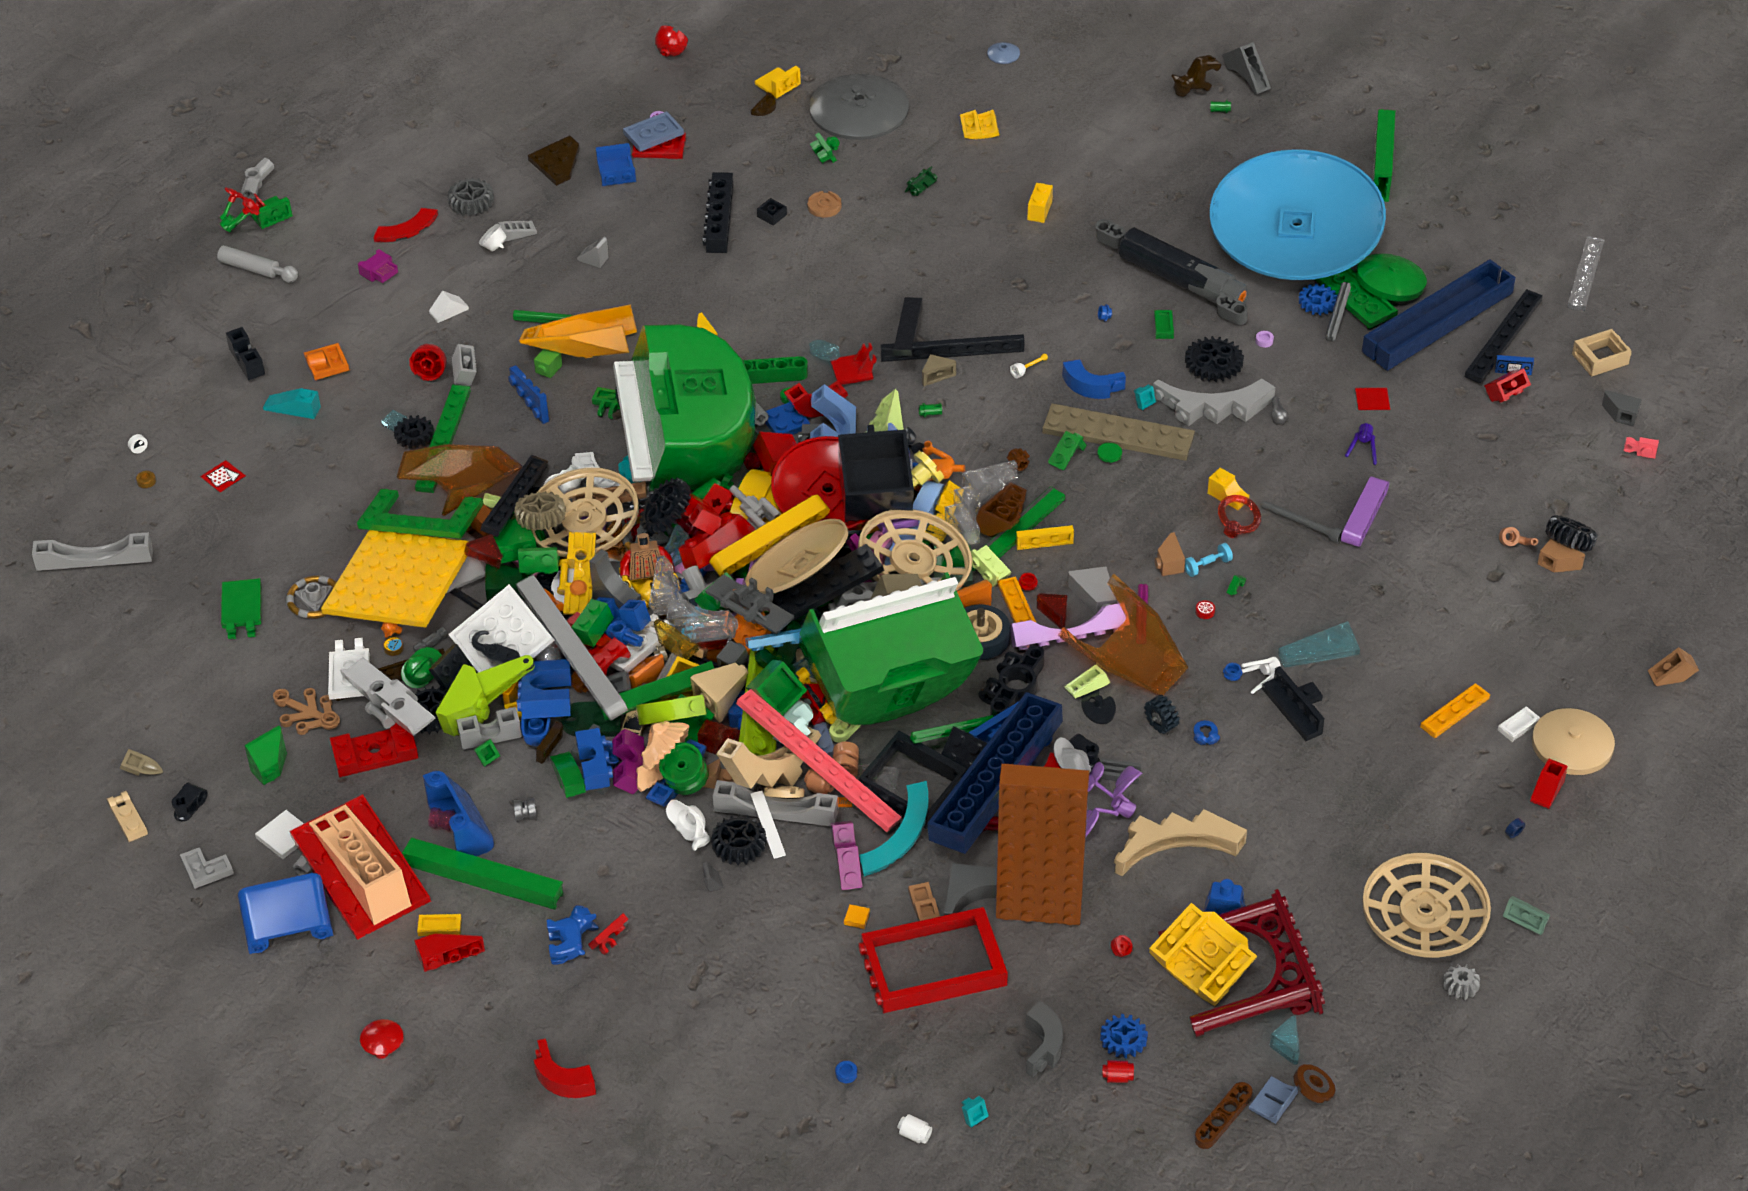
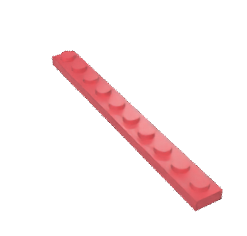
(818, 760)

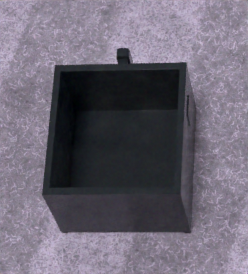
(874, 473)

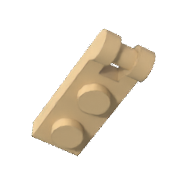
(127, 816)

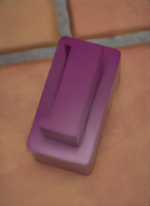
(378, 267)

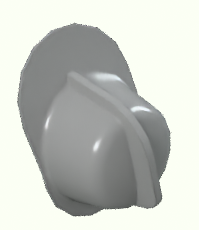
(1069, 757)

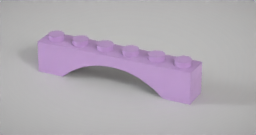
(1030, 632)

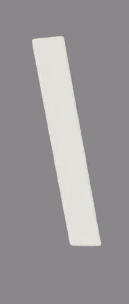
(768, 824)

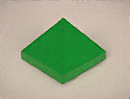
(487, 752)

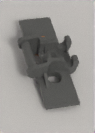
(735, 595)

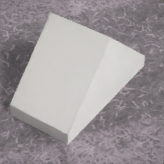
(447, 306)

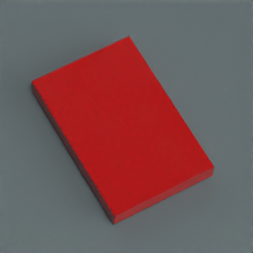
(670, 149)

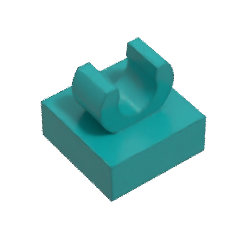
(1145, 396)
(974, 1110)

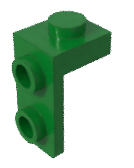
(1066, 449)

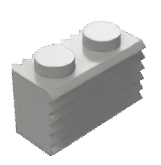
(464, 365)

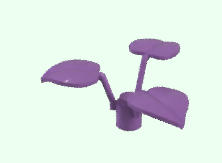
(1120, 804)

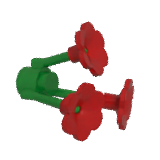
(250, 207)

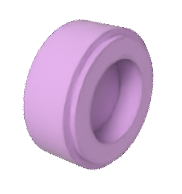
(1264, 339)

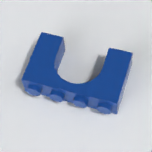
(545, 703)

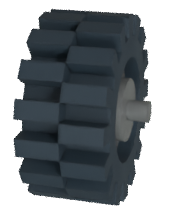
(1161, 714)

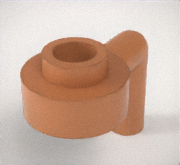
(1515, 537)

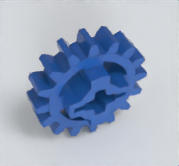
(1317, 299)
(1123, 1036)

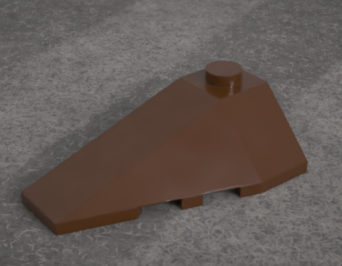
(1002, 510)

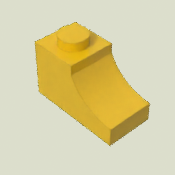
(1224, 484)

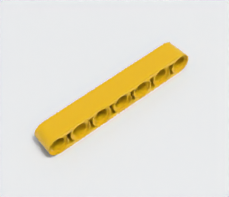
(765, 537)

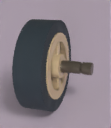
(991, 628)

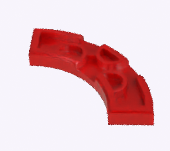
(408, 229)

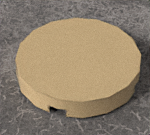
(784, 792)

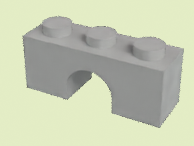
(503, 728)

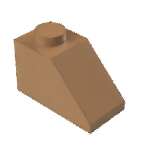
(1170, 557)
(1673, 668)

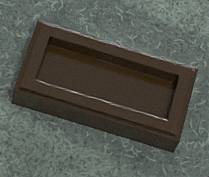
(549, 742)

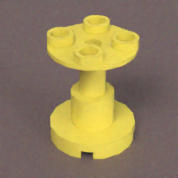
(925, 470)

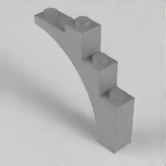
(1216, 406)

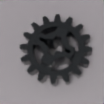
(413, 431)

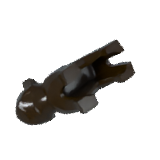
(1195, 75)

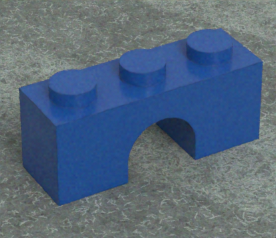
(633, 613)
(591, 746)

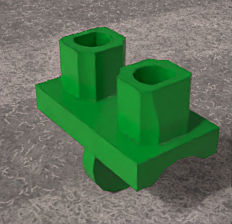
(826, 146)

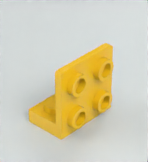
(779, 82)

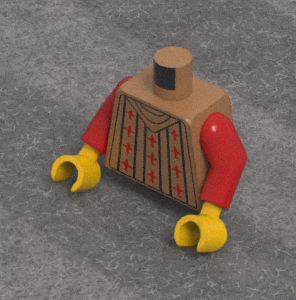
(641, 559)

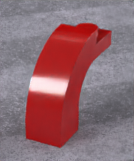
(802, 400)
(559, 1080)

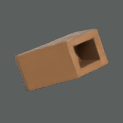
(1560, 558)

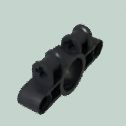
(1015, 668)

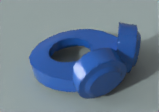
(1199, 736)

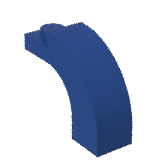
(1091, 385)

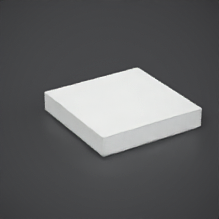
(277, 834)

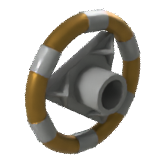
(312, 596)

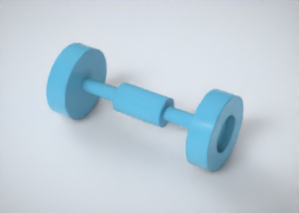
(1224, 553)

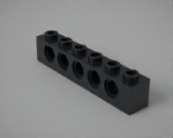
(719, 212)

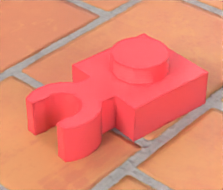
(1644, 447)

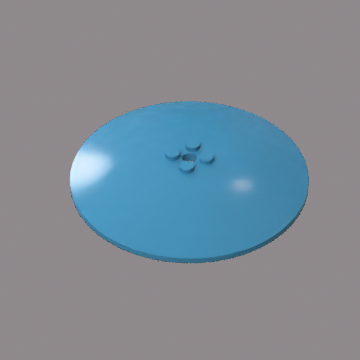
(1329, 197)

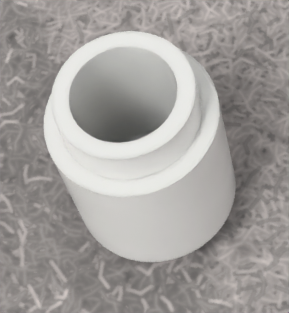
(914, 1129)

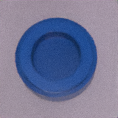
(846, 1072)

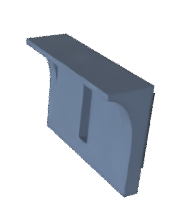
(1278, 1091)

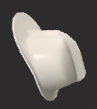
(493, 238)

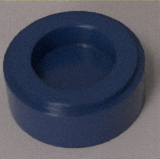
(1515, 828)

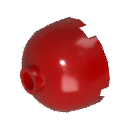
(670, 42)
(428, 362)

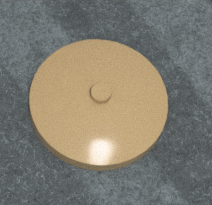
(1574, 740)

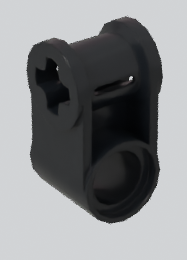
(1091, 749)
(188, 801)

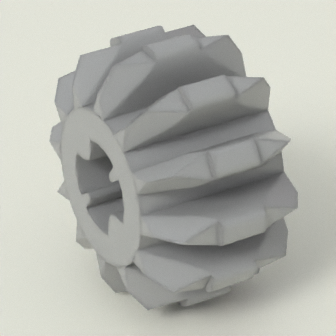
(1461, 982)

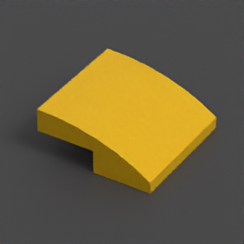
(979, 125)

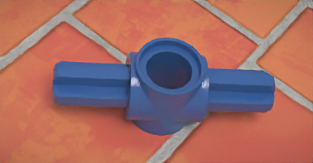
(624, 634)

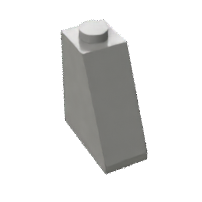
(1092, 587)

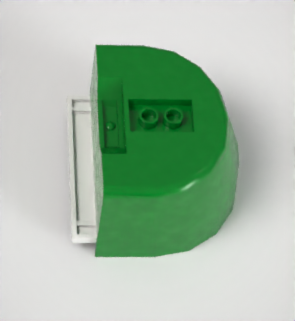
(685, 406)
(891, 652)

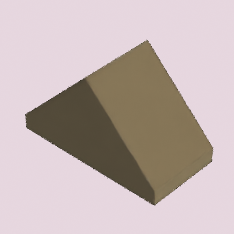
(938, 369)

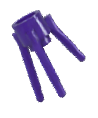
(1364, 434)

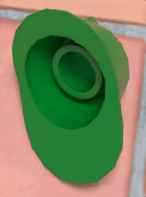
(416, 669)

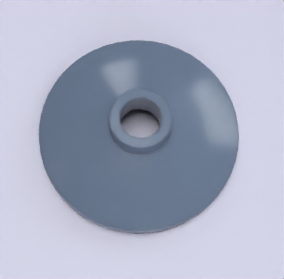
(1003, 53)

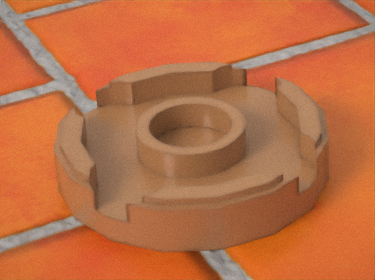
(824, 204)

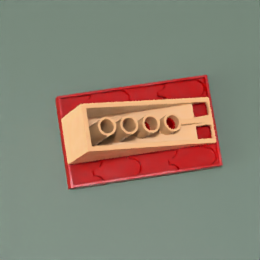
(360, 866)

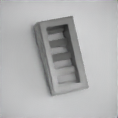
(517, 229)

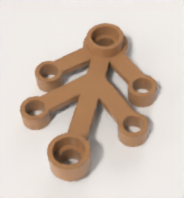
(327, 720)

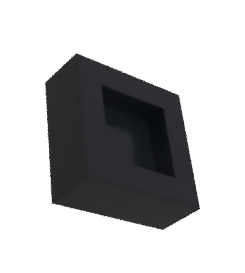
(1311, 692)

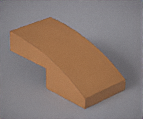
(923, 901)

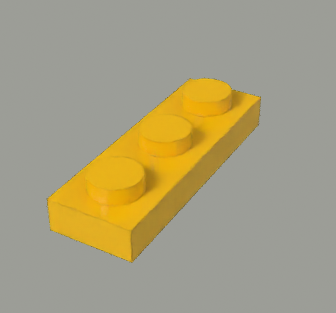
(1044, 537)

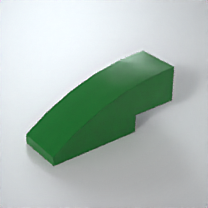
(568, 774)

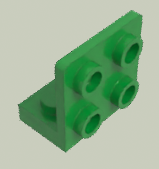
(274, 212)

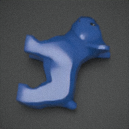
(570, 933)

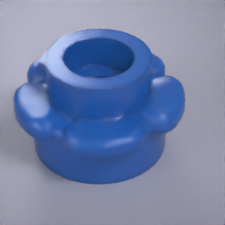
(1104, 312)
(1232, 671)

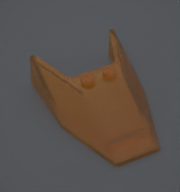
(458, 469)
(1139, 648)

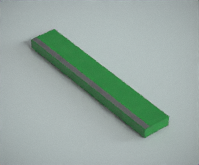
(1029, 519)

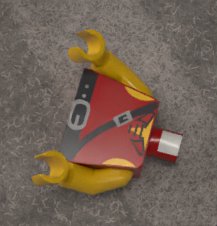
(821, 710)

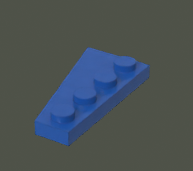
(531, 394)

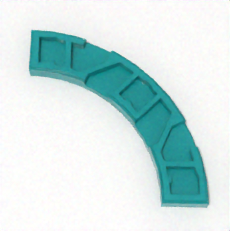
(906, 834)

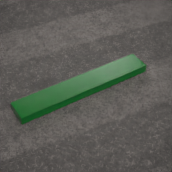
(661, 688)

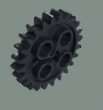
(1214, 359)
(665, 506)

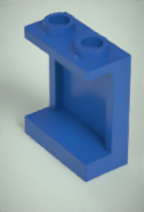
(615, 164)

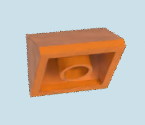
(646, 671)

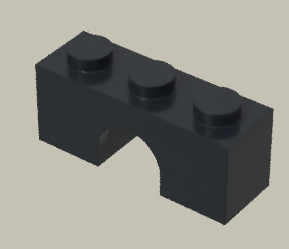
(246, 357)

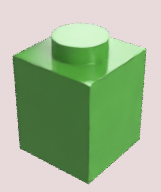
(547, 363)

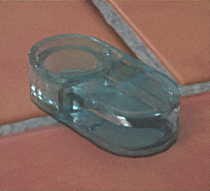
(824, 350)

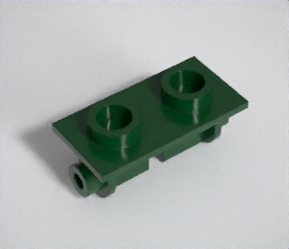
(916, 185)

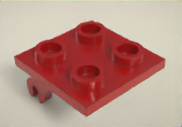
(854, 367)

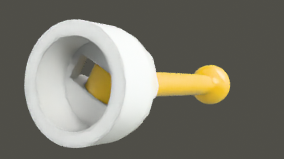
(1018, 369)

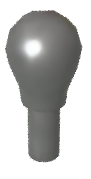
(1279, 414)

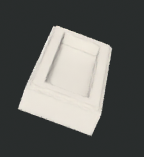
(1518, 724)

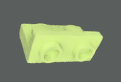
(989, 565)

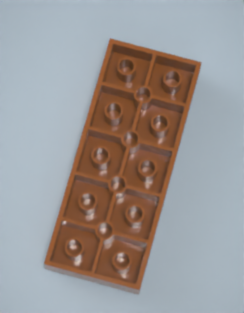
(1041, 843)

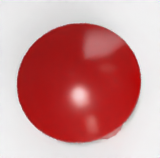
(381, 1038)

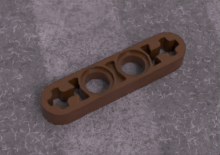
(1223, 1115)

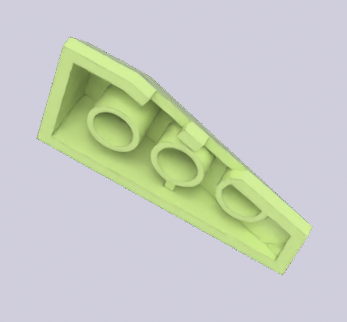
(888, 412)

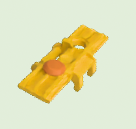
(580, 590)

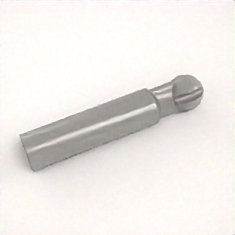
(256, 264)

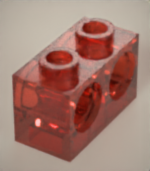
(714, 735)

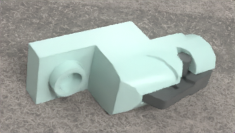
(800, 715)

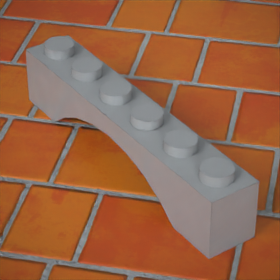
(55, 555)
(814, 809)

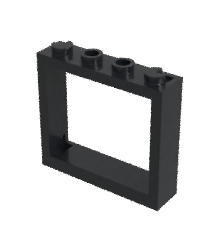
(923, 755)

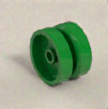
(684, 769)

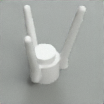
(1266, 666)

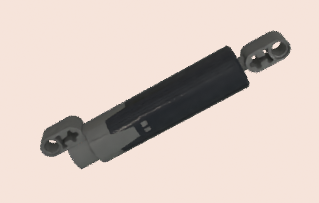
(1178, 268)

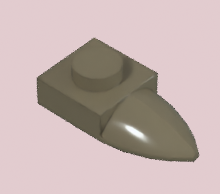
(139, 763)

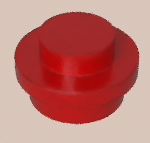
(1028, 581)

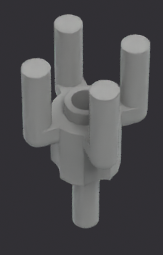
(755, 508)

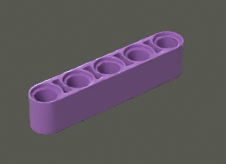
(1365, 511)

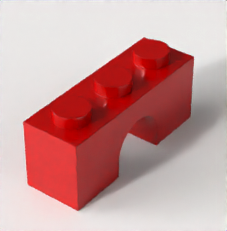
(702, 515)

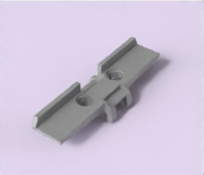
(395, 698)

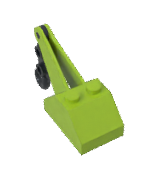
(474, 691)

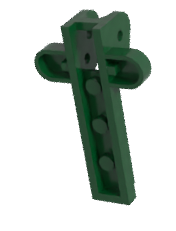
(784, 653)

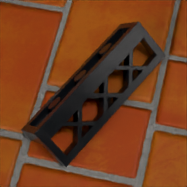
(1294, 705)

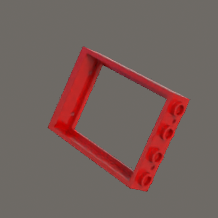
(939, 990)

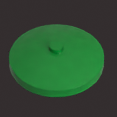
(1391, 277)

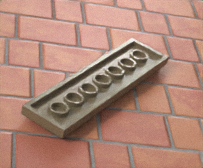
(1123, 431)

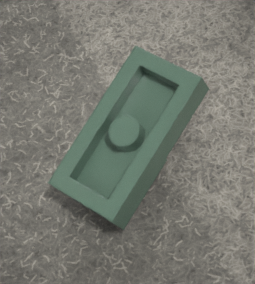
(1526, 915)

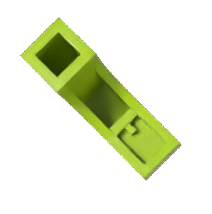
(671, 709)

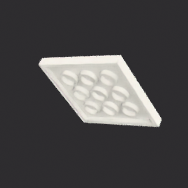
(508, 624)

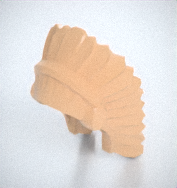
(660, 742)

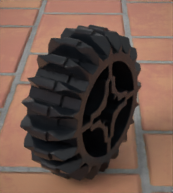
(1571, 533)
(430, 700)
(739, 846)

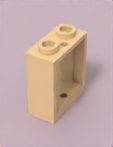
(1583, 352)

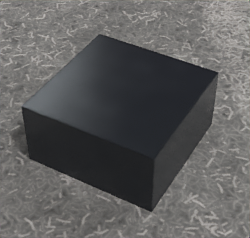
(771, 211)

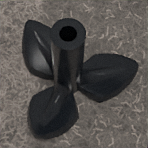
(911, 437)

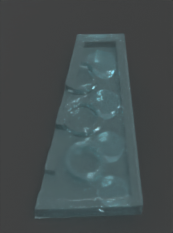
(1322, 646)

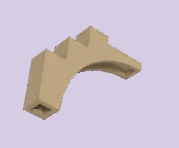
(766, 769)
(1175, 831)

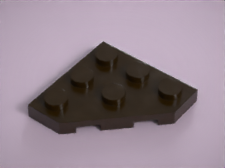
(556, 159)

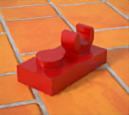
(615, 927)

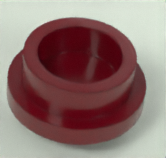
(752, 461)

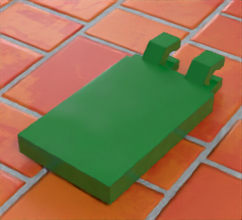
(241, 606)

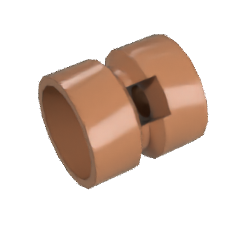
(847, 756)

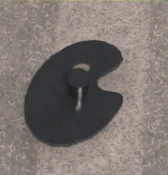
(1101, 710)

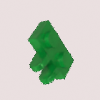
(605, 398)

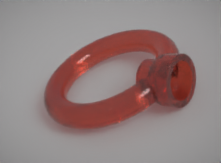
(1233, 528)

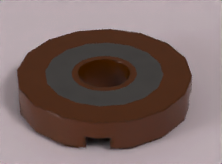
(1323, 1086)

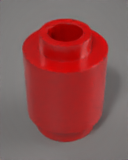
(1118, 1071)

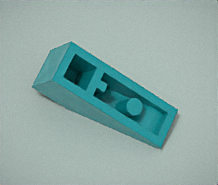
(295, 402)

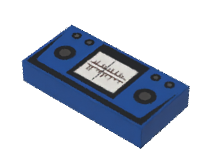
(1509, 363)

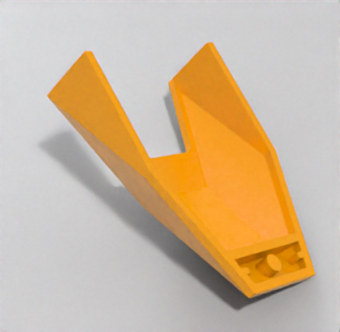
(585, 333)

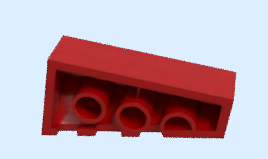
(703, 546)

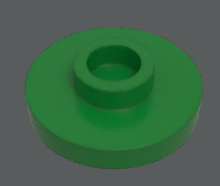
(1109, 452)

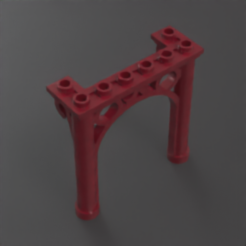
(1296, 994)

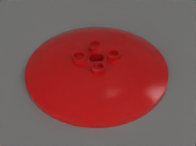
(805, 472)

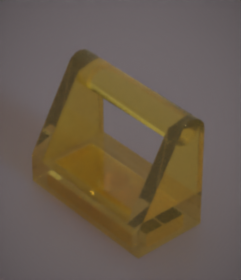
(674, 640)

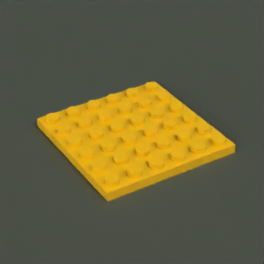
(396, 578)

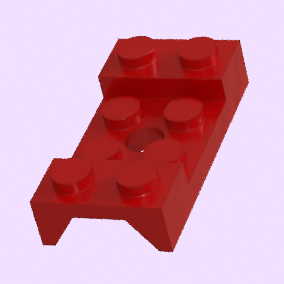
(605, 650)
(354, 754)

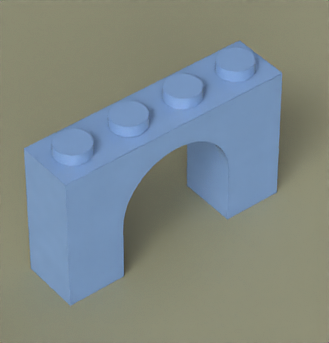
(836, 409)

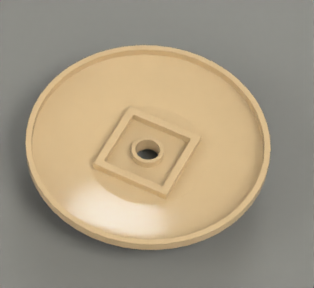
(798, 555)

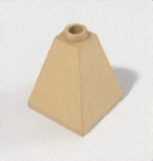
(720, 687)

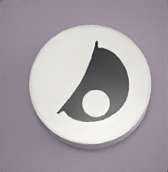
(137, 443)

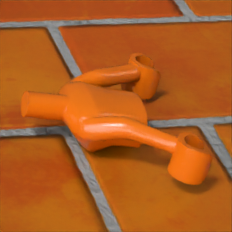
(945, 465)

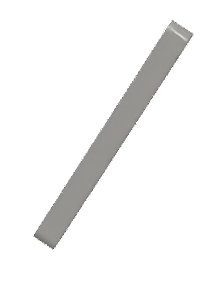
(572, 647)

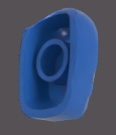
(535, 730)

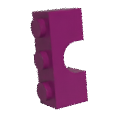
(629, 748)

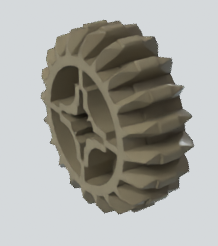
(540, 511)

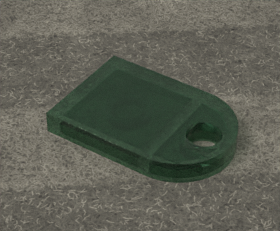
(588, 714)

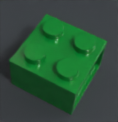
(776, 687)

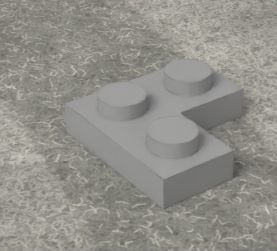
(205, 872)

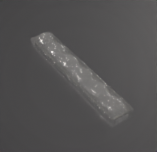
(1585, 273)

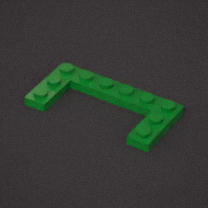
(378, 519)

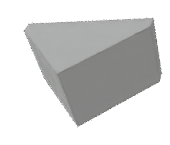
(595, 254)

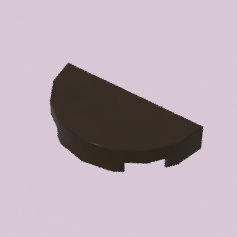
(764, 106)

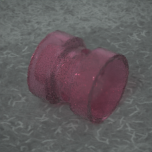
(440, 818)

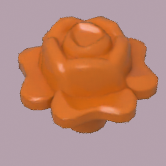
(390, 628)

